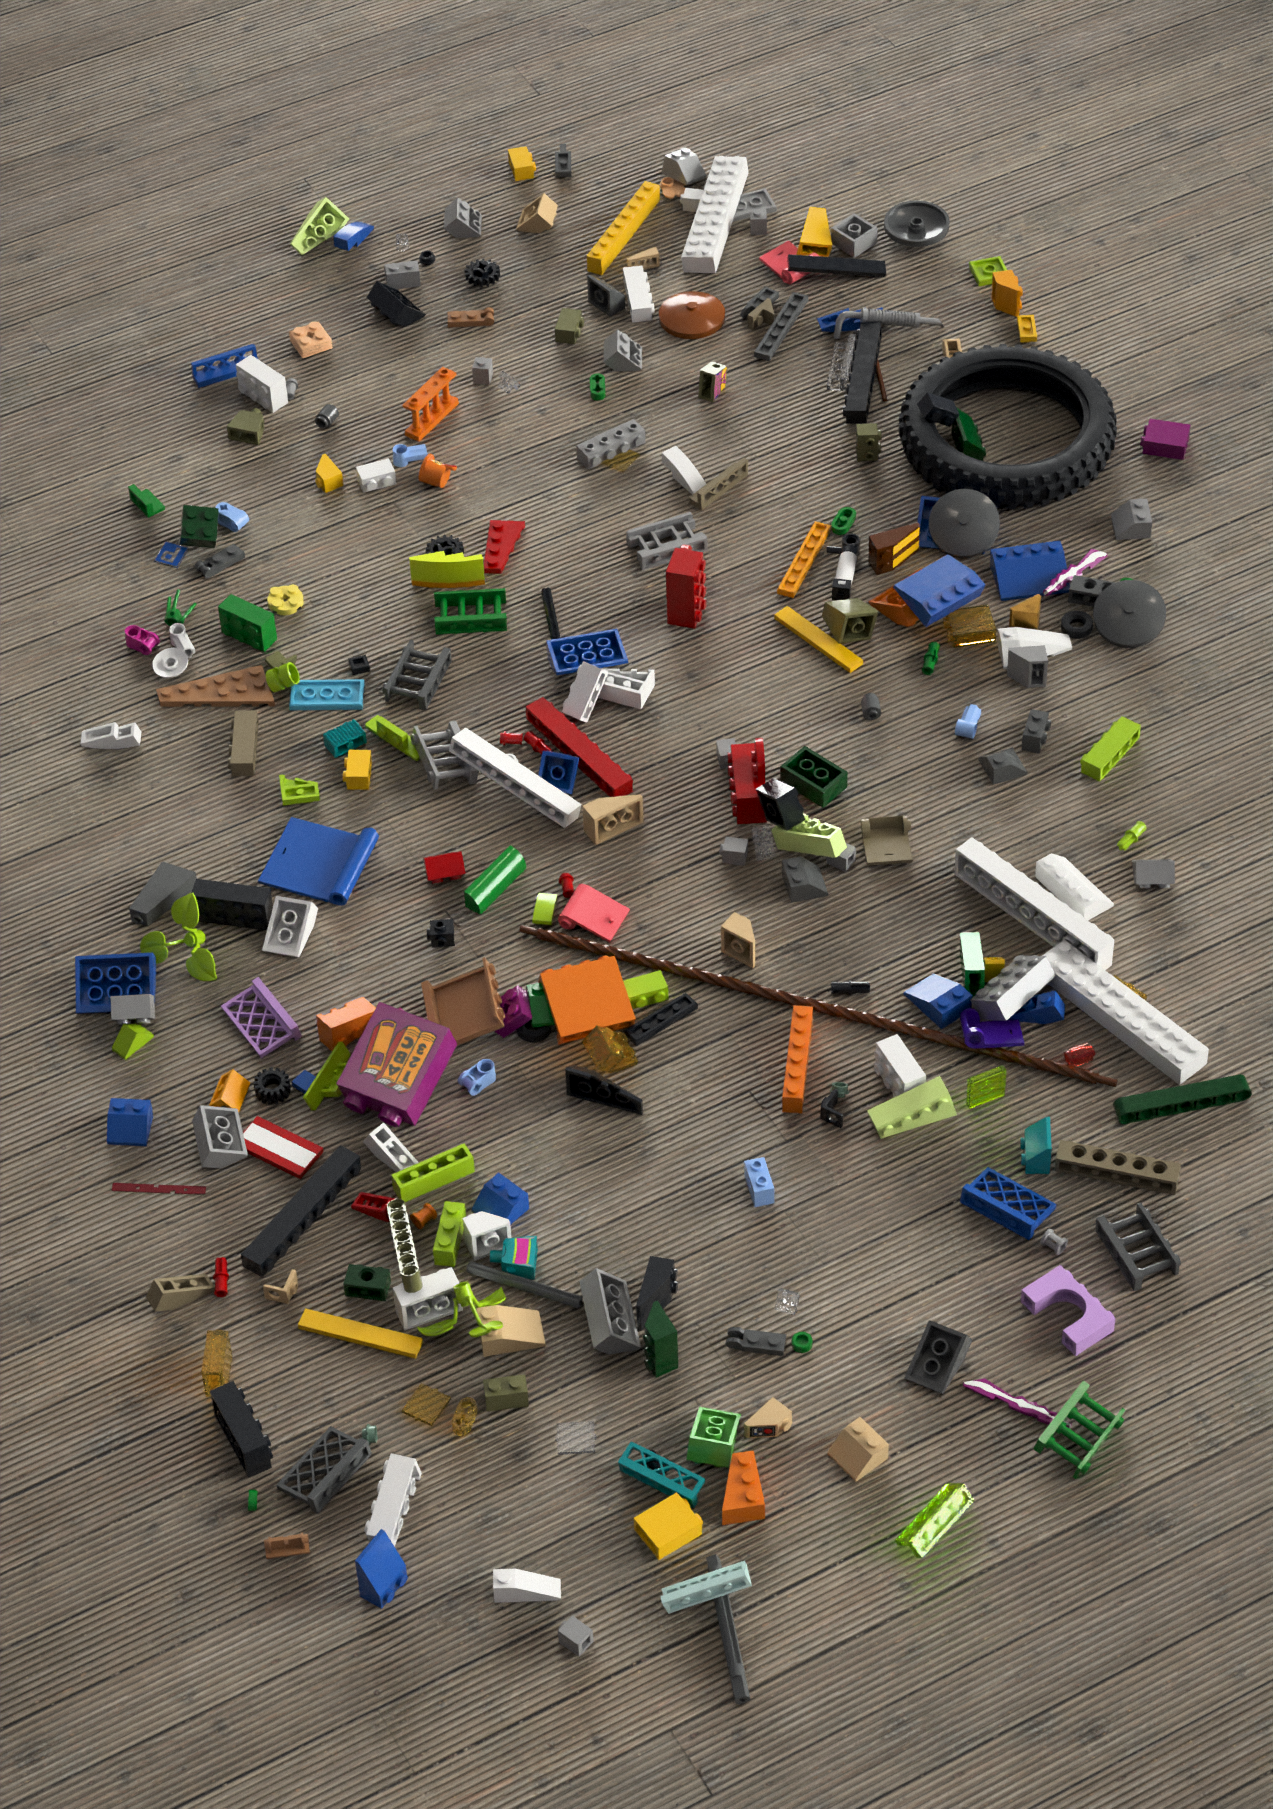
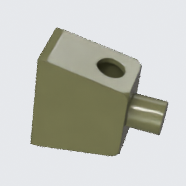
(246, 427)

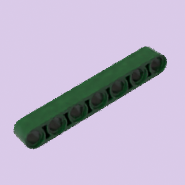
(1182, 1099)

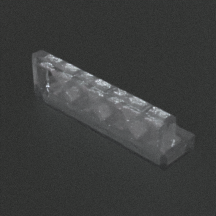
(845, 366)

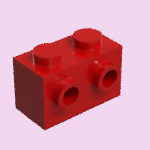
(444, 866)

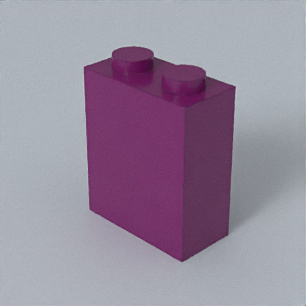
(1165, 439)

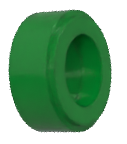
(801, 1342)
(252, 1500)

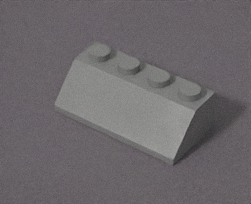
(609, 1313)

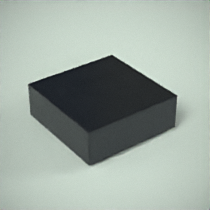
(359, 664)

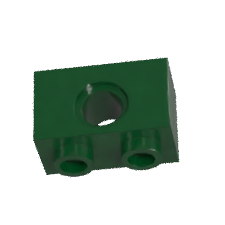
(367, 1282)

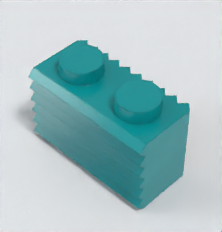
(344, 738)

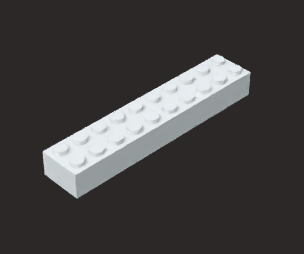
(714, 215)
(1030, 903)
(1125, 1013)

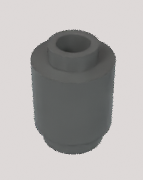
(326, 416)
(871, 706)

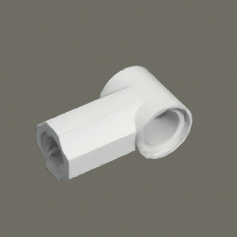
(180, 639)

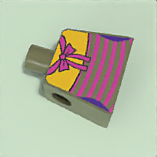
(712, 381)

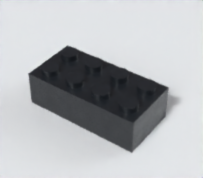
(233, 904)
(241, 1428)

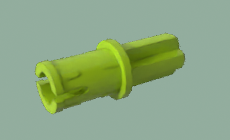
(1131, 836)

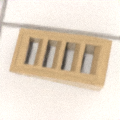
(650, 256)
(951, 344)

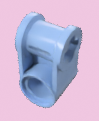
(231, 516)
(478, 1077)

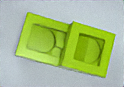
(544, 908)

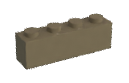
(244, 743)

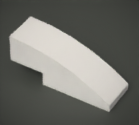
(683, 469)
(111, 736)

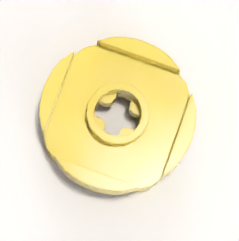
(279, 594)

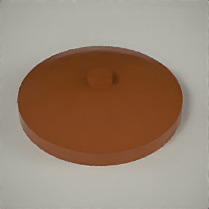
(691, 315)

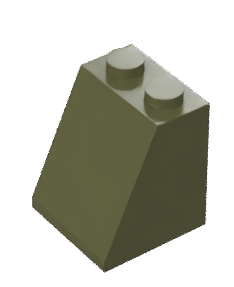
(850, 619)

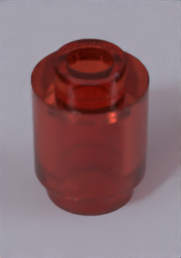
(1079, 1054)

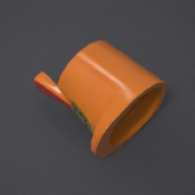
(435, 472)

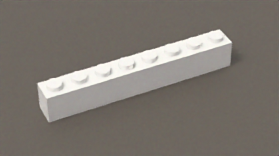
(515, 777)

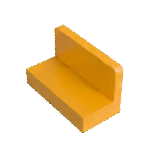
(230, 1090)

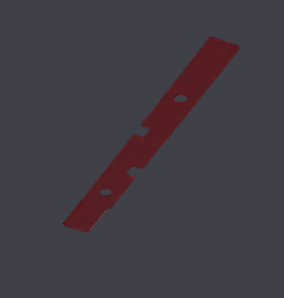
(149, 1188)

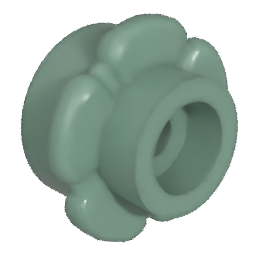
(841, 1087)
(370, 1434)

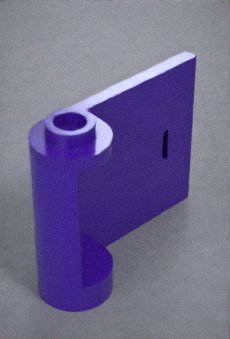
(989, 1033)

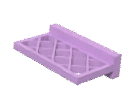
(276, 1012)

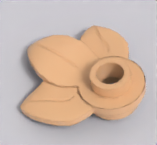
(671, 187)

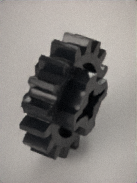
(482, 272)
(445, 544)

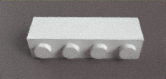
(637, 293)

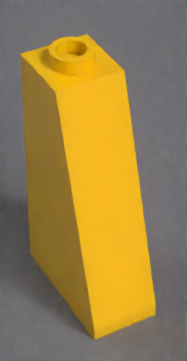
(815, 234)

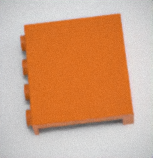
(587, 997)

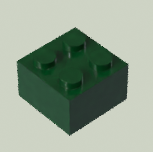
(199, 526)

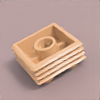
(310, 339)

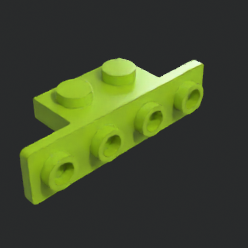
(393, 735)
(325, 1081)

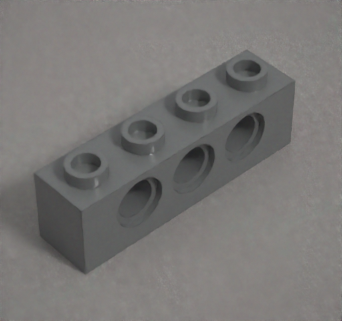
(1086, 590)

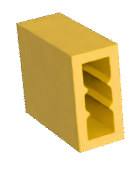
(668, 1525)

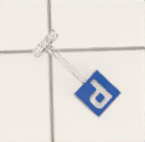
(171, 554)

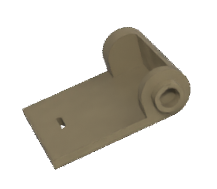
(886, 840)

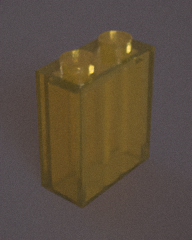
(970, 626)
(216, 1360)

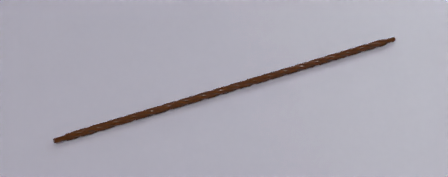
(818, 1005)

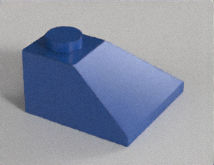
(559, 770)

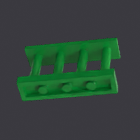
(470, 623)
(1059, 1426)

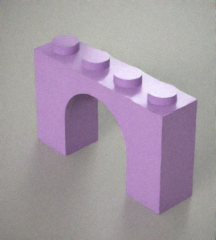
(1061, 1287)

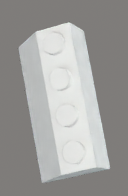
(1071, 886)

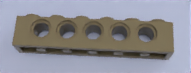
(1117, 1167)

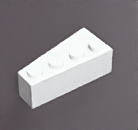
(393, 1496)

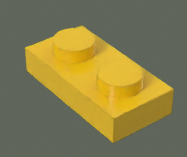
(1026, 328)

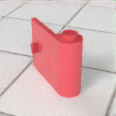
(777, 262)
(593, 912)

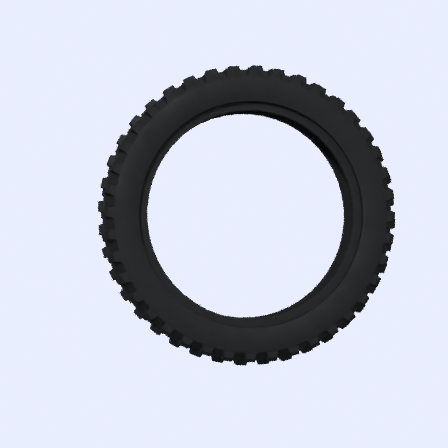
(1019, 369)

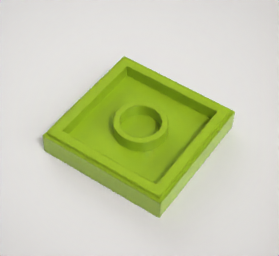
(984, 268)

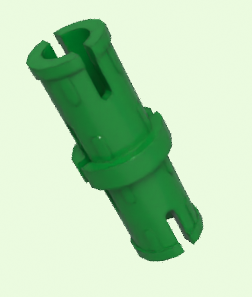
(930, 658)

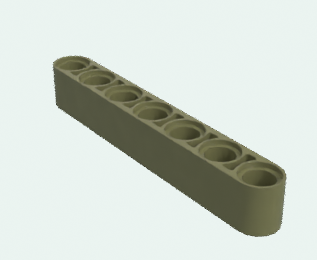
(404, 1246)

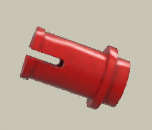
(511, 738)
(567, 886)

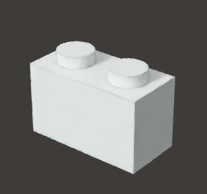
(376, 475)

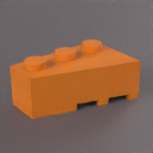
(345, 1023)
(743, 1491)

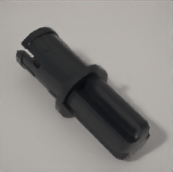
(849, 987)

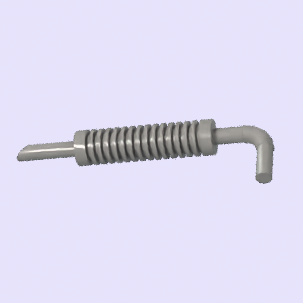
(886, 317)

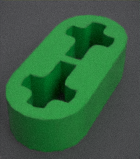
(597, 387)

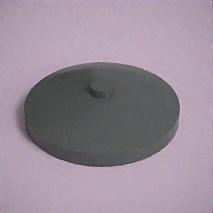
(916, 223)
(964, 523)
(1129, 613)

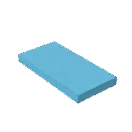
(327, 695)

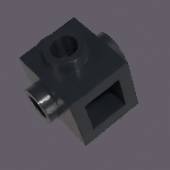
(441, 933)

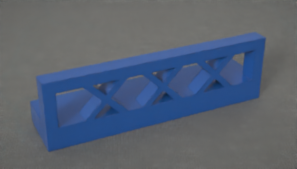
(224, 370)

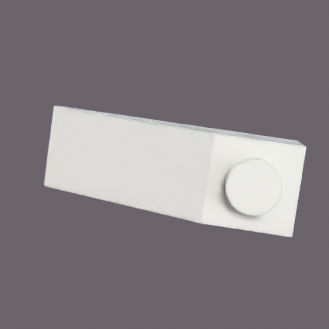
(389, 1149)
(524, 1586)

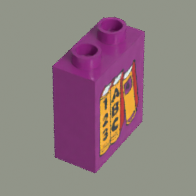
(396, 1065)

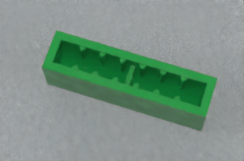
(494, 880)

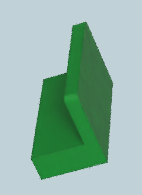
(145, 501)

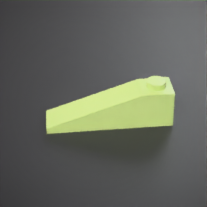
(319, 225)

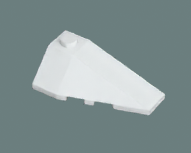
(1021, 637)

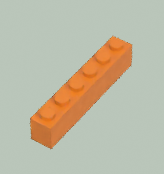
(797, 1059)

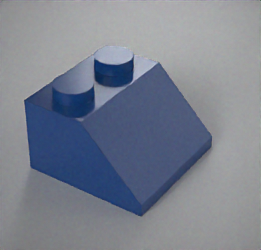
(129, 1122)
(502, 1199)

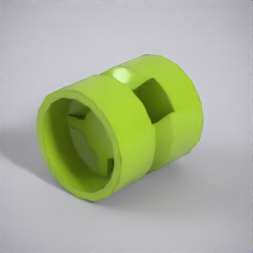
(285, 675)

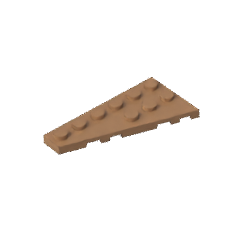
(222, 690)

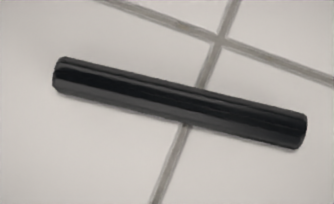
(550, 613)

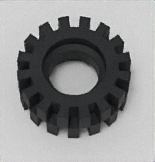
(272, 1077)

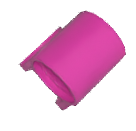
(140, 640)

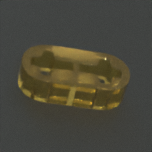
(460, 1415)

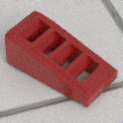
(374, 1210)

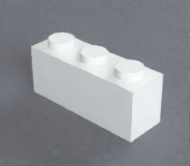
(584, 691)

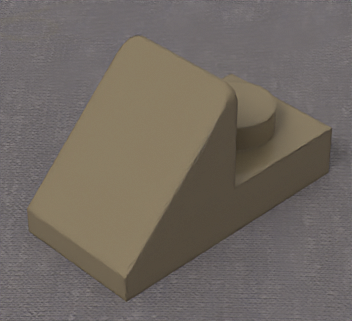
(761, 314)

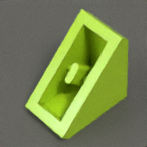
(131, 1039)

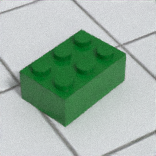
(247, 623)

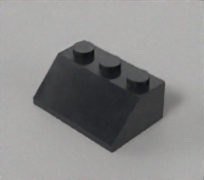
(394, 305)

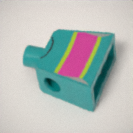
(517, 1256)

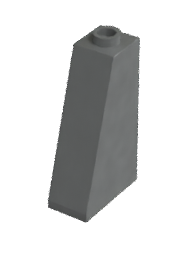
(160, 893)

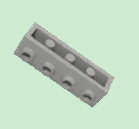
(610, 443)

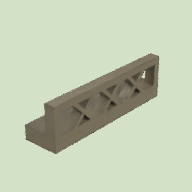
(720, 484)

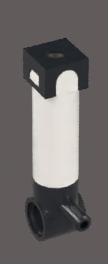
(846, 566)

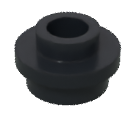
(427, 257)

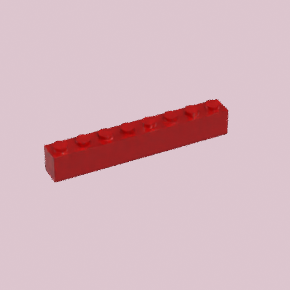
(573, 742)

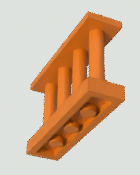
(437, 411)

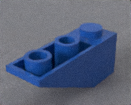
(1041, 1009)

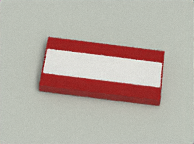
(280, 1147)

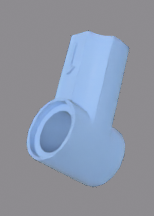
(404, 454)
(967, 724)

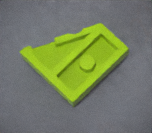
(298, 791)

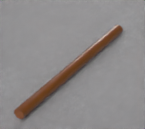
(881, 383)

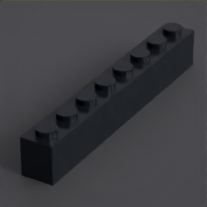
(863, 373)
(301, 1211)

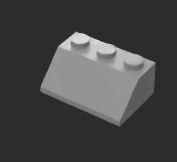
(219, 1136)

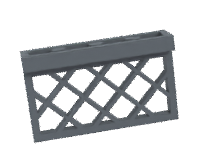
(336, 1475)

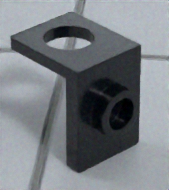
(827, 1106)

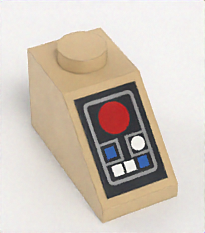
(769, 1420)

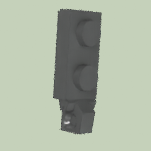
(563, 162)

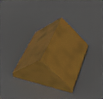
(1026, 613)

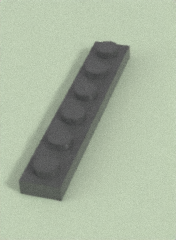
(781, 326)

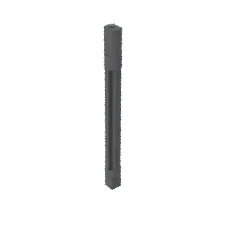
(730, 1640)

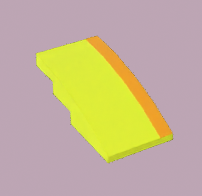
(447, 571)

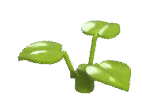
(184, 912)
(465, 1297)

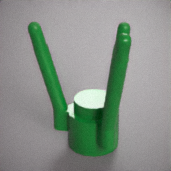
(174, 615)

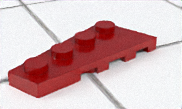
(500, 544)

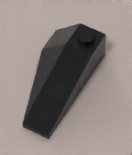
(594, 1087)

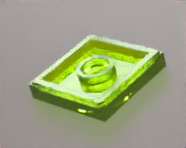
(986, 1087)

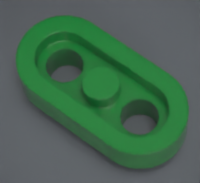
(843, 520)

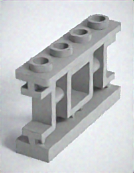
(662, 529)

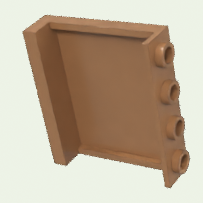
(466, 1003)

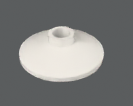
(170, 662)

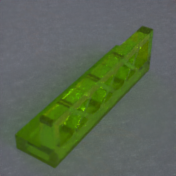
(935, 1519)

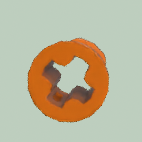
(423, 1216)

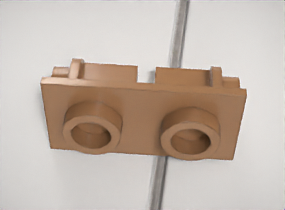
(287, 1546)

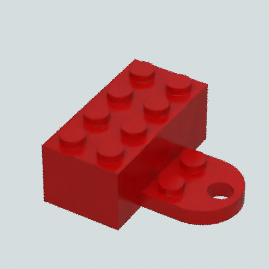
(685, 587)
(747, 774)

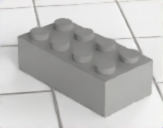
(1013, 987)

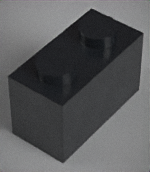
(938, 409)

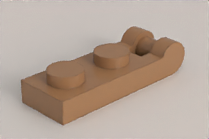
(471, 318)

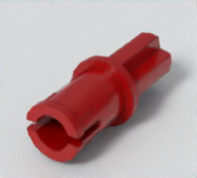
(536, 743)
(221, 1277)

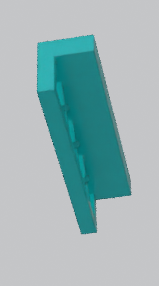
(657, 1481)

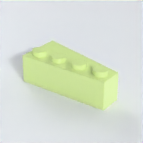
(913, 1109)

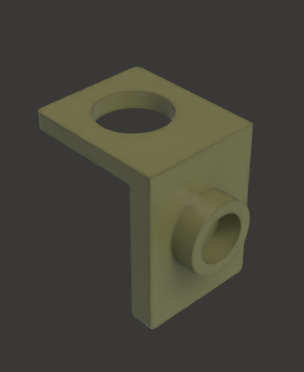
(278, 659)

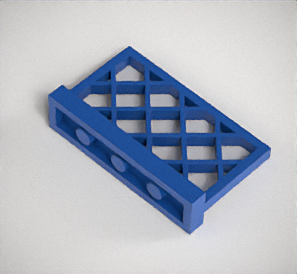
(1001, 1210)

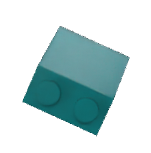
(1037, 1147)

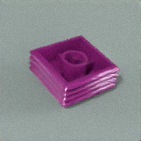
(516, 1010)

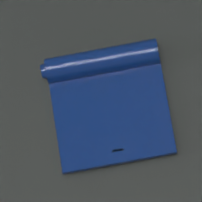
(318, 861)

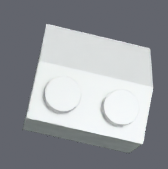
(485, 1233)

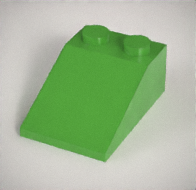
(713, 1437)

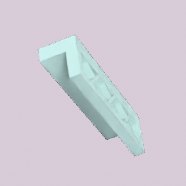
(705, 1587)

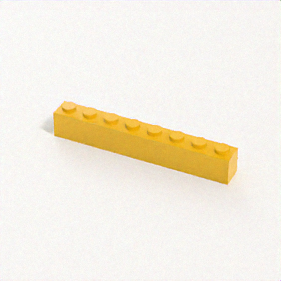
(623, 228)

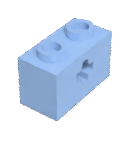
(759, 1181)

